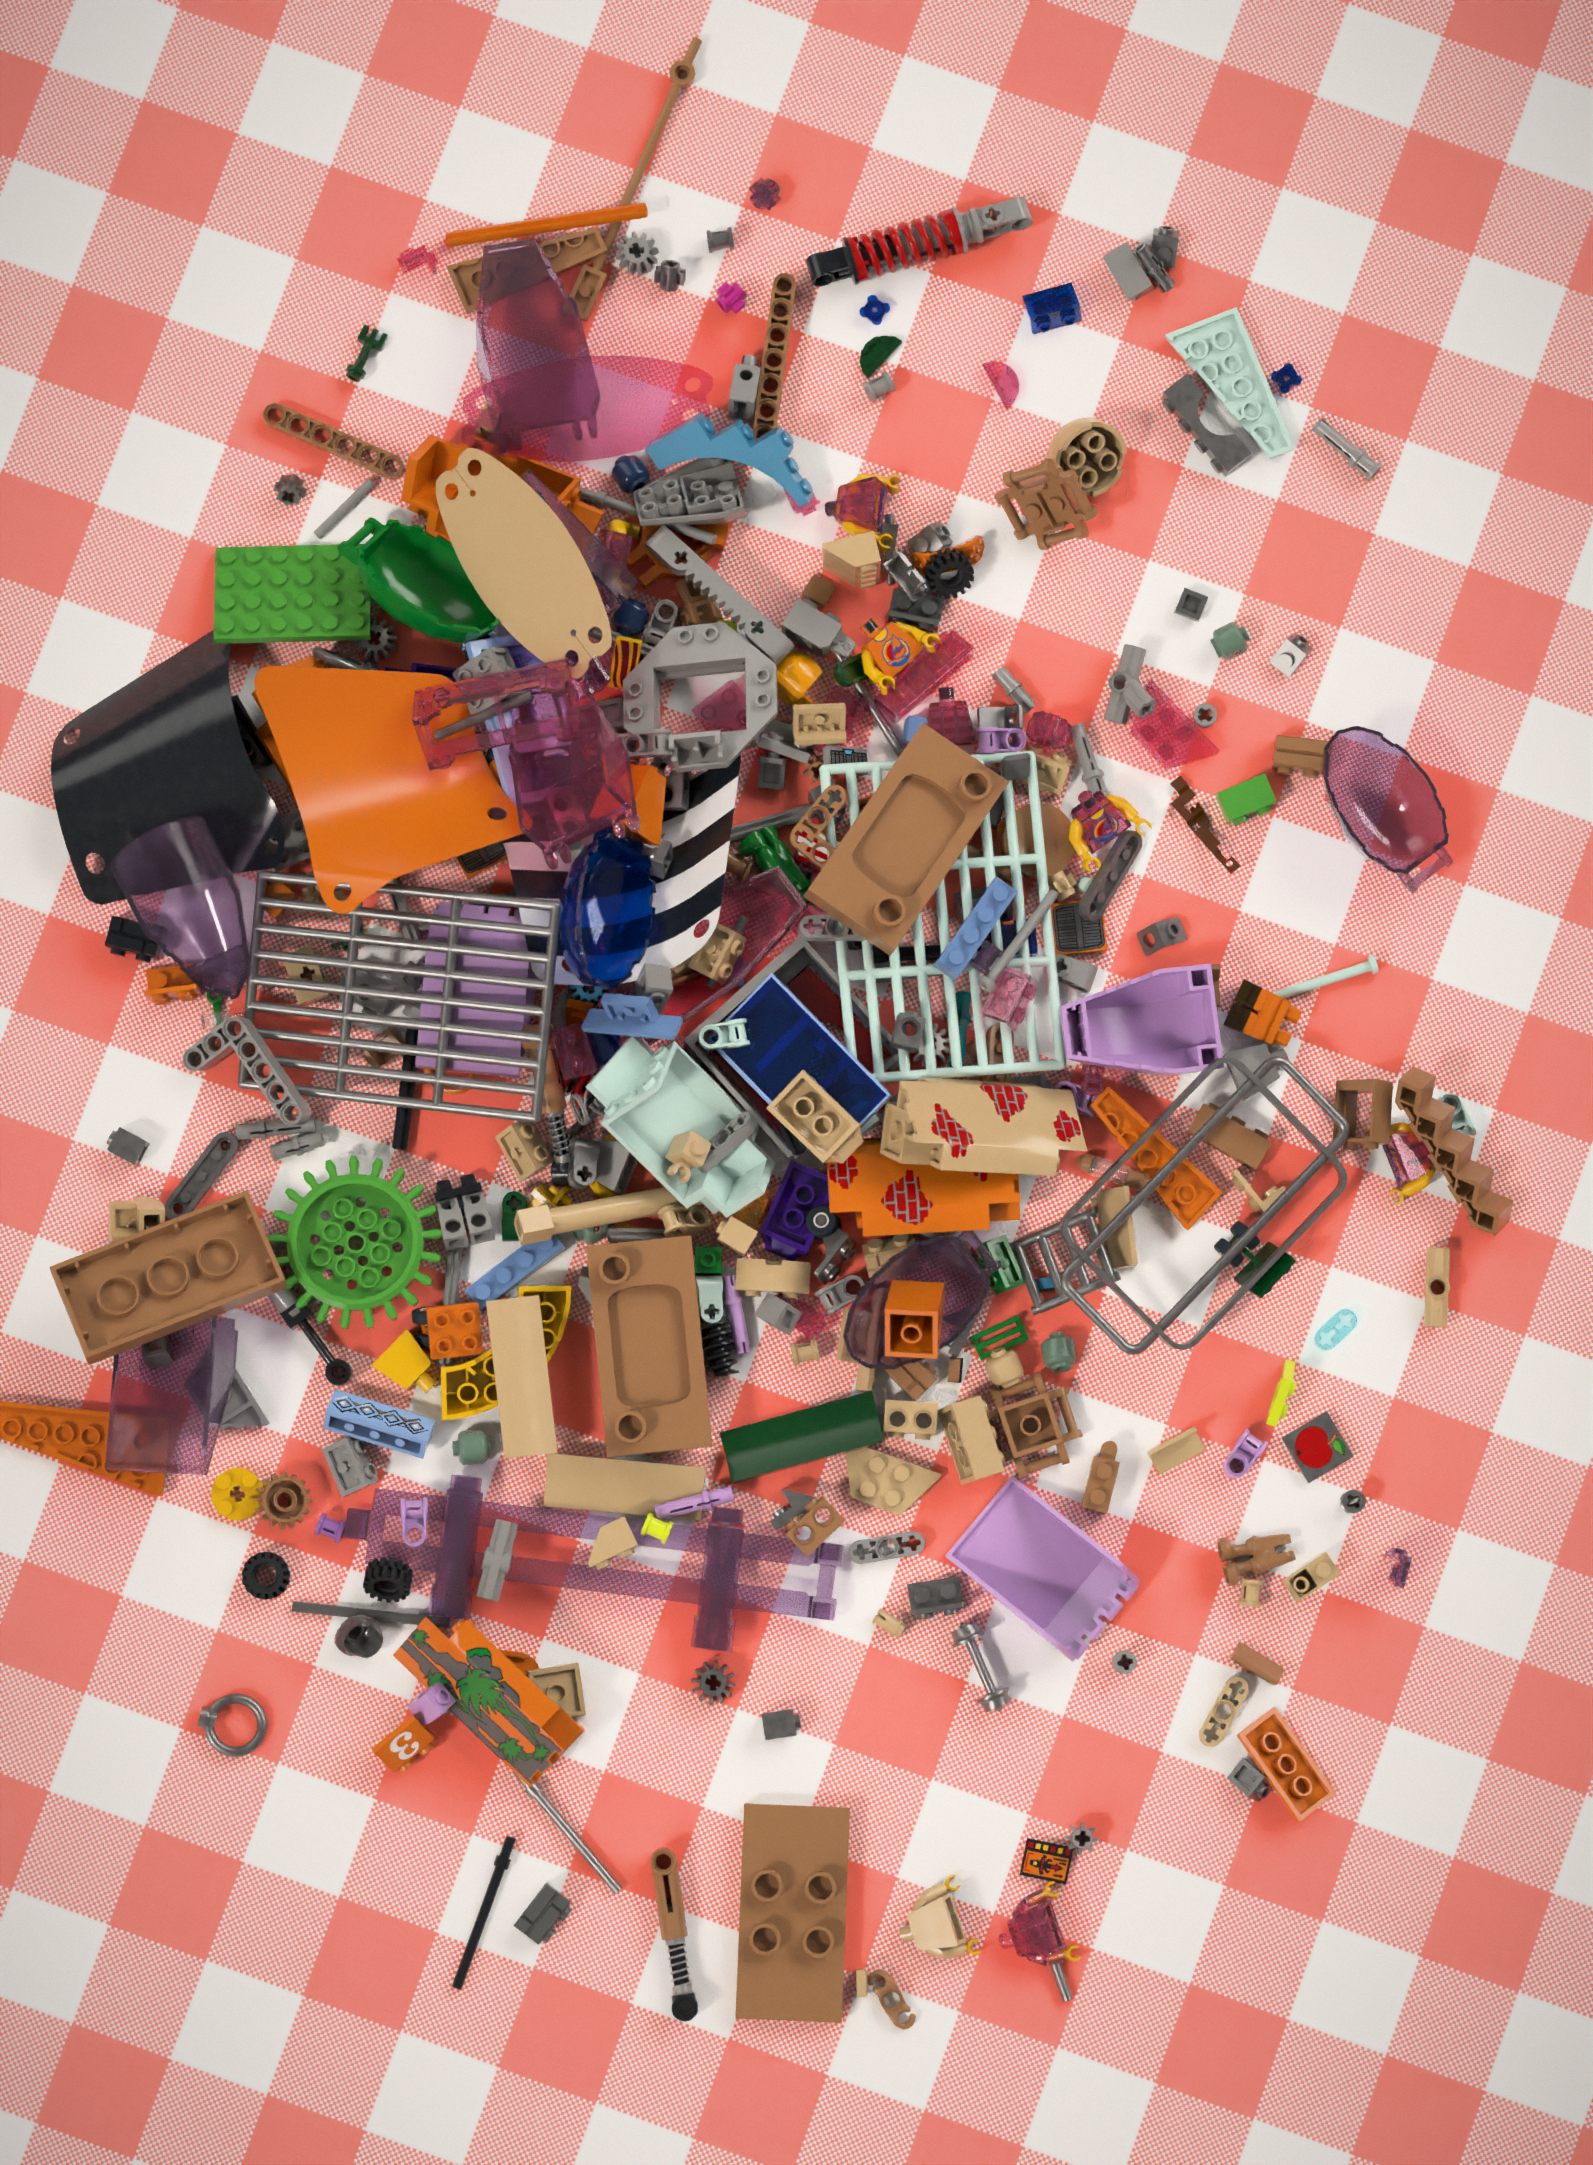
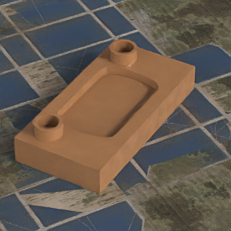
(906, 839)
(649, 1346)

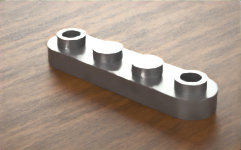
(1110, 875)
(202, 1175)

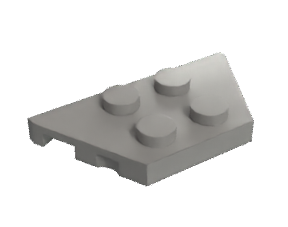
(242, 1407)

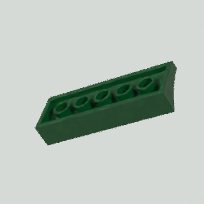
(802, 1437)

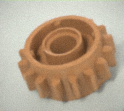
(296, 1497)

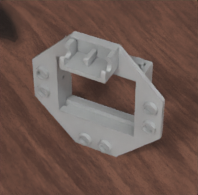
(693, 653)

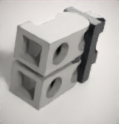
(463, 1203)

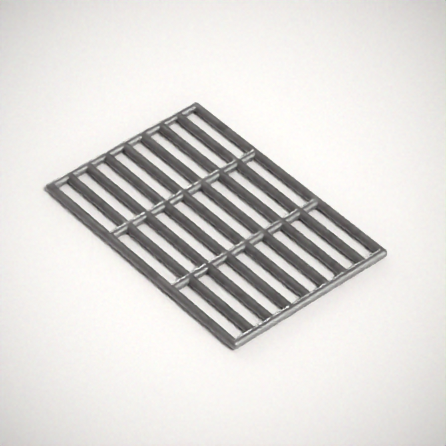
(445, 1000)

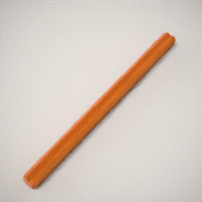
(546, 224)

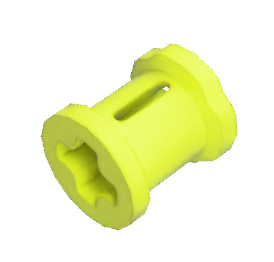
(656, 1528)

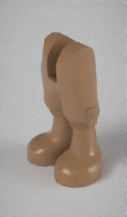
(1263, 1555)

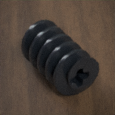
(718, 1349)

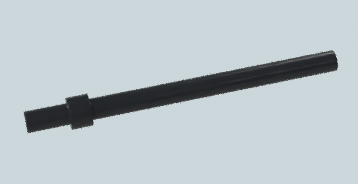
(501, 1864)

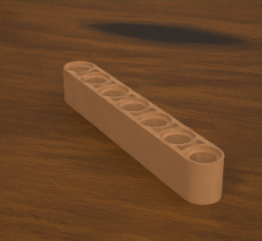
(777, 350)

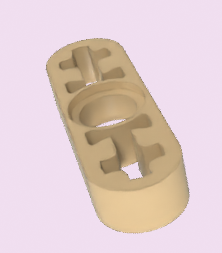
(1234, 1709)

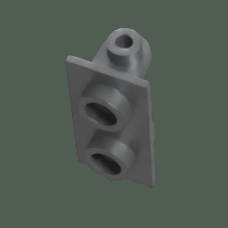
(907, 576)

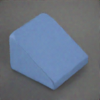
(910, 727)

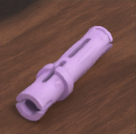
(735, 1314)
(705, 1500)

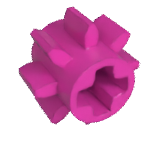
(730, 297)

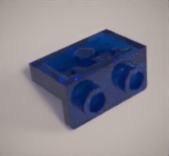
(1052, 308)

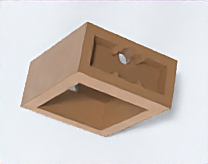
(1381, 1109)

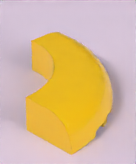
(471, 1386)

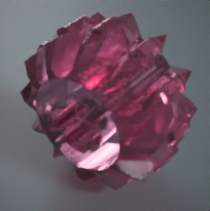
(1048, 730)

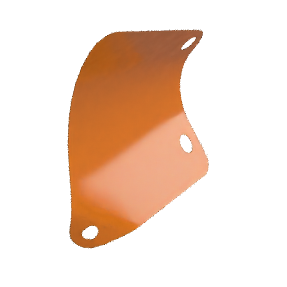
(365, 779)

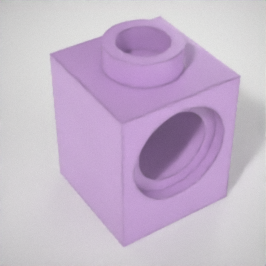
(431, 1703)

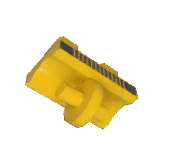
(552, 1197)

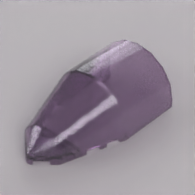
(188, 902)

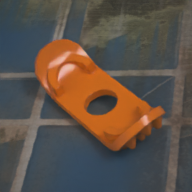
(972, 549)

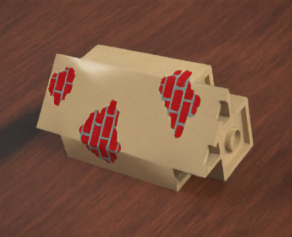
(981, 1126)

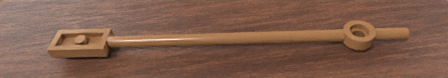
(592, 279)

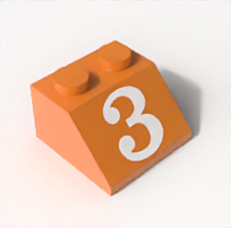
(404, 1744)

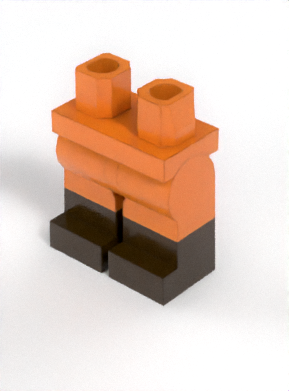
(1269, 1015)

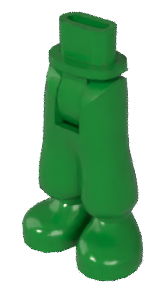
(773, 852)

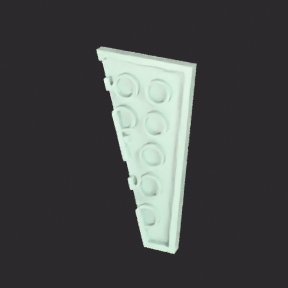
(1229, 367)

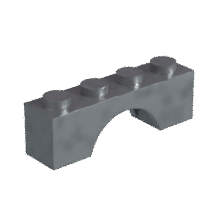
(1225, 451)

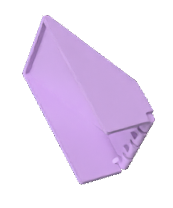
(478, 991)
(1043, 1568)

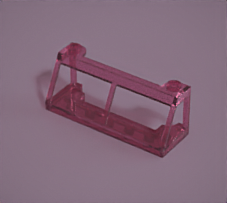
(552, 678)

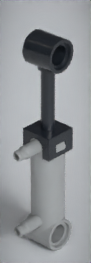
(294, 1317)

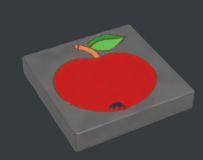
(1317, 1447)

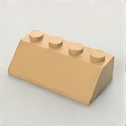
(853, 559)

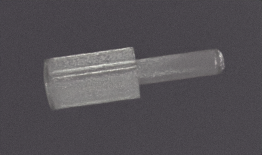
(212, 1020)

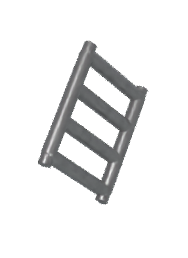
(1087, 1286)

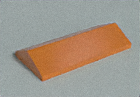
(1286, 1764)

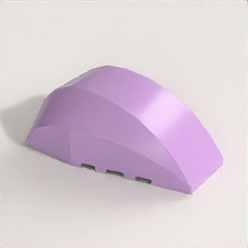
(1148, 1024)

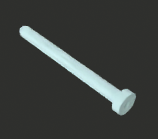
(1370, 965)

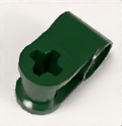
(508, 1229)

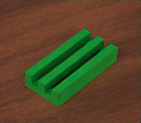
(1020, 1328)

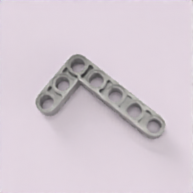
(254, 1064)

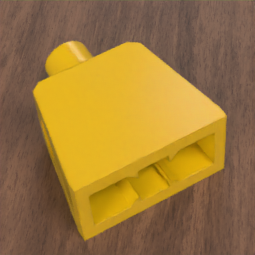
(406, 1363)

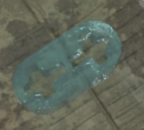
(1339, 1334)

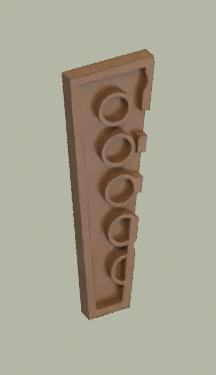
(561, 252)

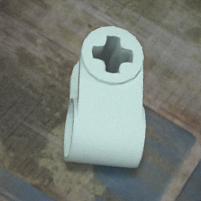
(726, 1035)
(1461, 1118)
(709, 1297)

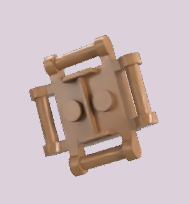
(1048, 502)
(1032, 1424)

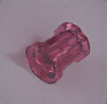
(1089, 1078)

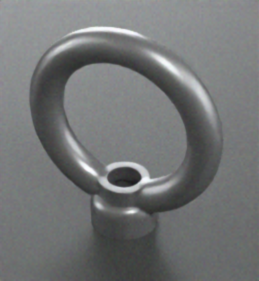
(341, 661)
(208, 1718)

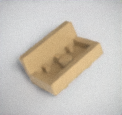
(819, 724)

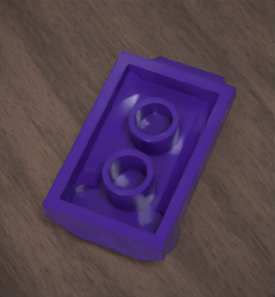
(785, 1223)

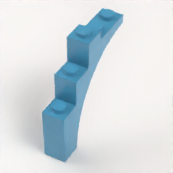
(735, 442)

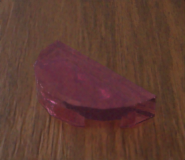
(1003, 381)

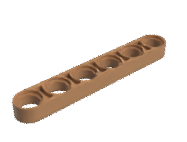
(332, 443)

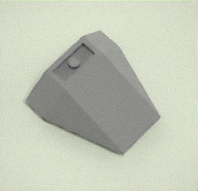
(693, 494)

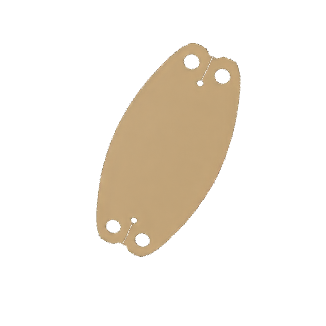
(523, 561)

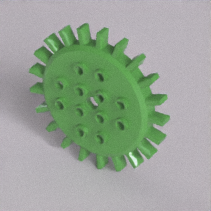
(339, 1198)

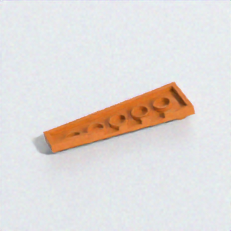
(1186, 1189)

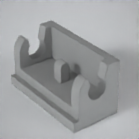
(1128, 272)

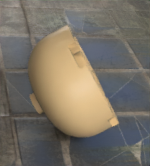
(1092, 450)

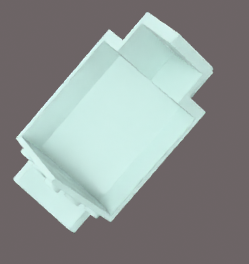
(666, 1094)

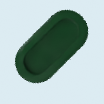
(850, 671)

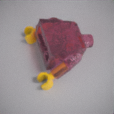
(1036, 1931)

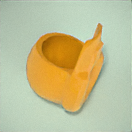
(795, 676)

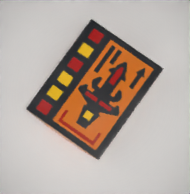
(1046, 1861)

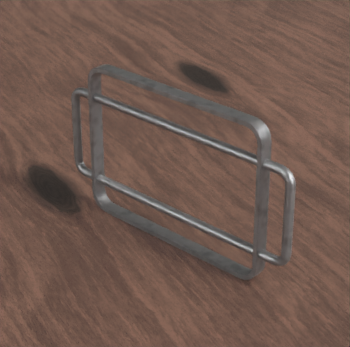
(1326, 1154)

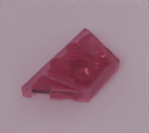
(1170, 734)

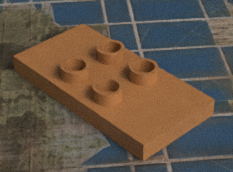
(167, 1277)
(792, 1913)

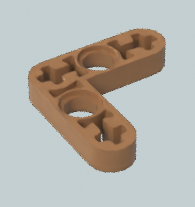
(813, 830)

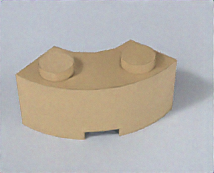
(772, 1277)

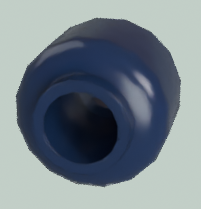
(630, 473)
(630, 617)

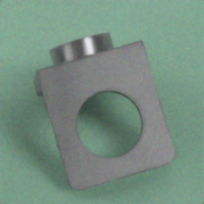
(1000, 716)
(1165, 934)

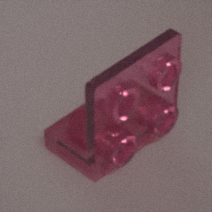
(723, 709)

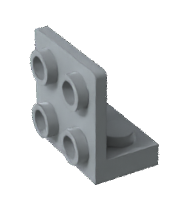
(488, 662)

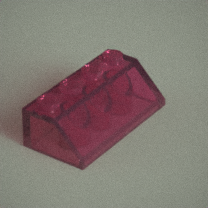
(924, 676)

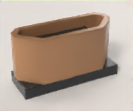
(955, 1370)

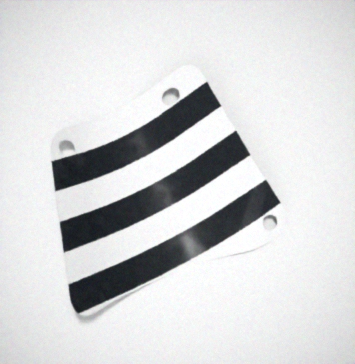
(682, 899)

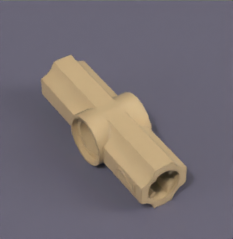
(1436, 1270)

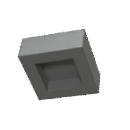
(1191, 604)

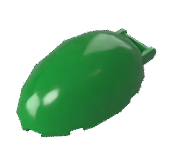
(419, 581)

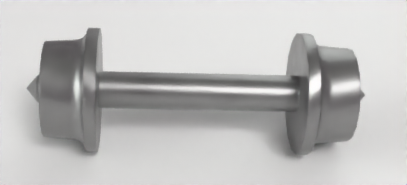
(994, 1698)

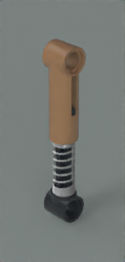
(554, 1109)
(673, 1931)

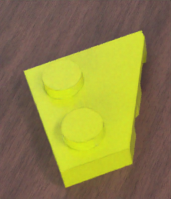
(1284, 1388)

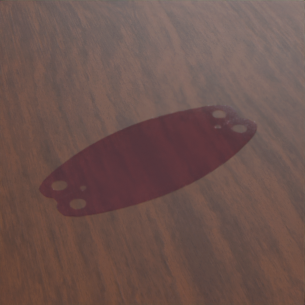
(584, 408)

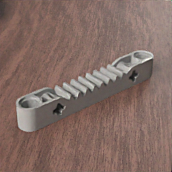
(668, 547)

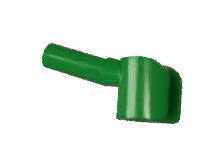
(216, 1003)

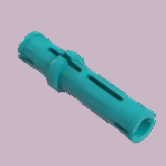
(964, 1018)

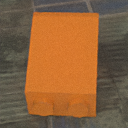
(649, 797)
(914, 1319)

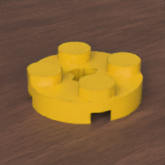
(222, 1490)

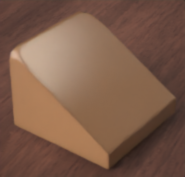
(818, 591)

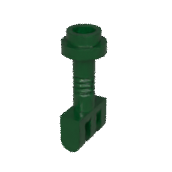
(356, 372)

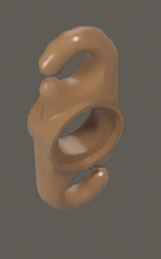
(892, 2012)

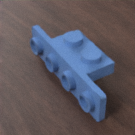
(631, 1017)

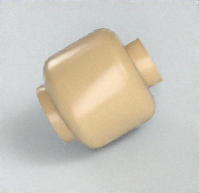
(1004, 1367)

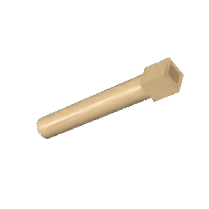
(541, 1223)

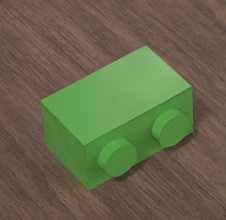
(1246, 799)

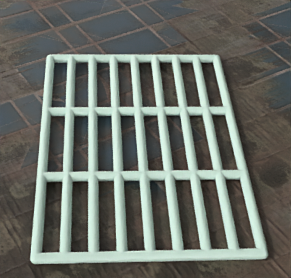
(922, 970)

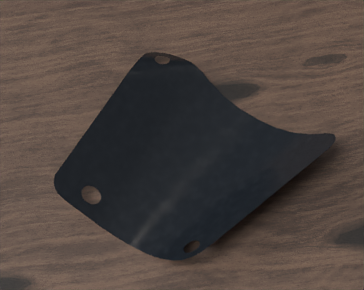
(157, 756)

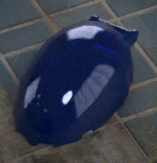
(607, 909)

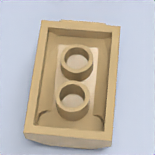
(817, 1119)

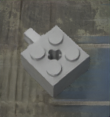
(816, 630)

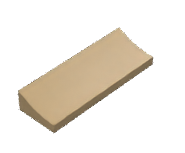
(521, 1376)
(619, 1485)

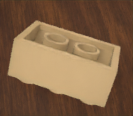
(1121, 1244)
(971, 1440)

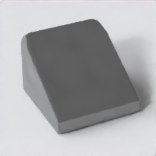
(1015, 766)
(157, 1353)

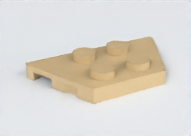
(886, 1480)

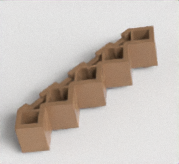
(1452, 1152)

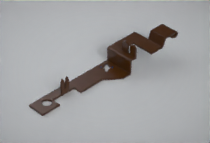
(1198, 816)

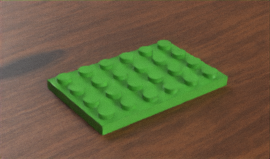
(288, 595)

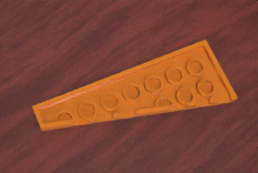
(72, 1437)

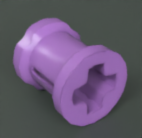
(330, 1528)

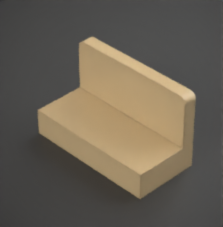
(1176, 1450)

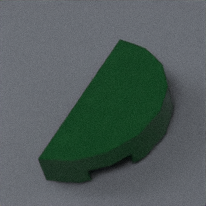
(876, 353)

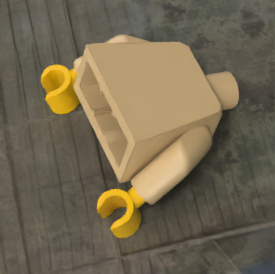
(936, 1924)

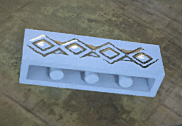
(378, 1424)

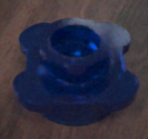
(874, 317)
(1286, 370)

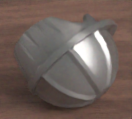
(359, 1636)

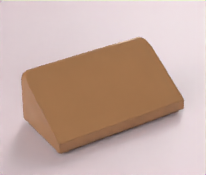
(1257, 1663)

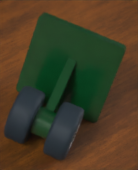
(1270, 1278)

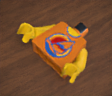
(891, 650)

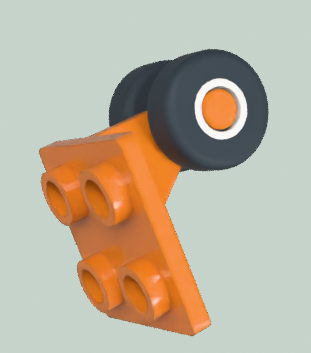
(449, 1330)

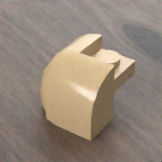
(133, 1216)

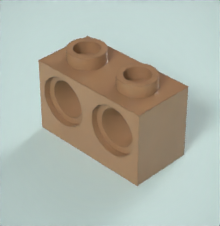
(819, 1530)

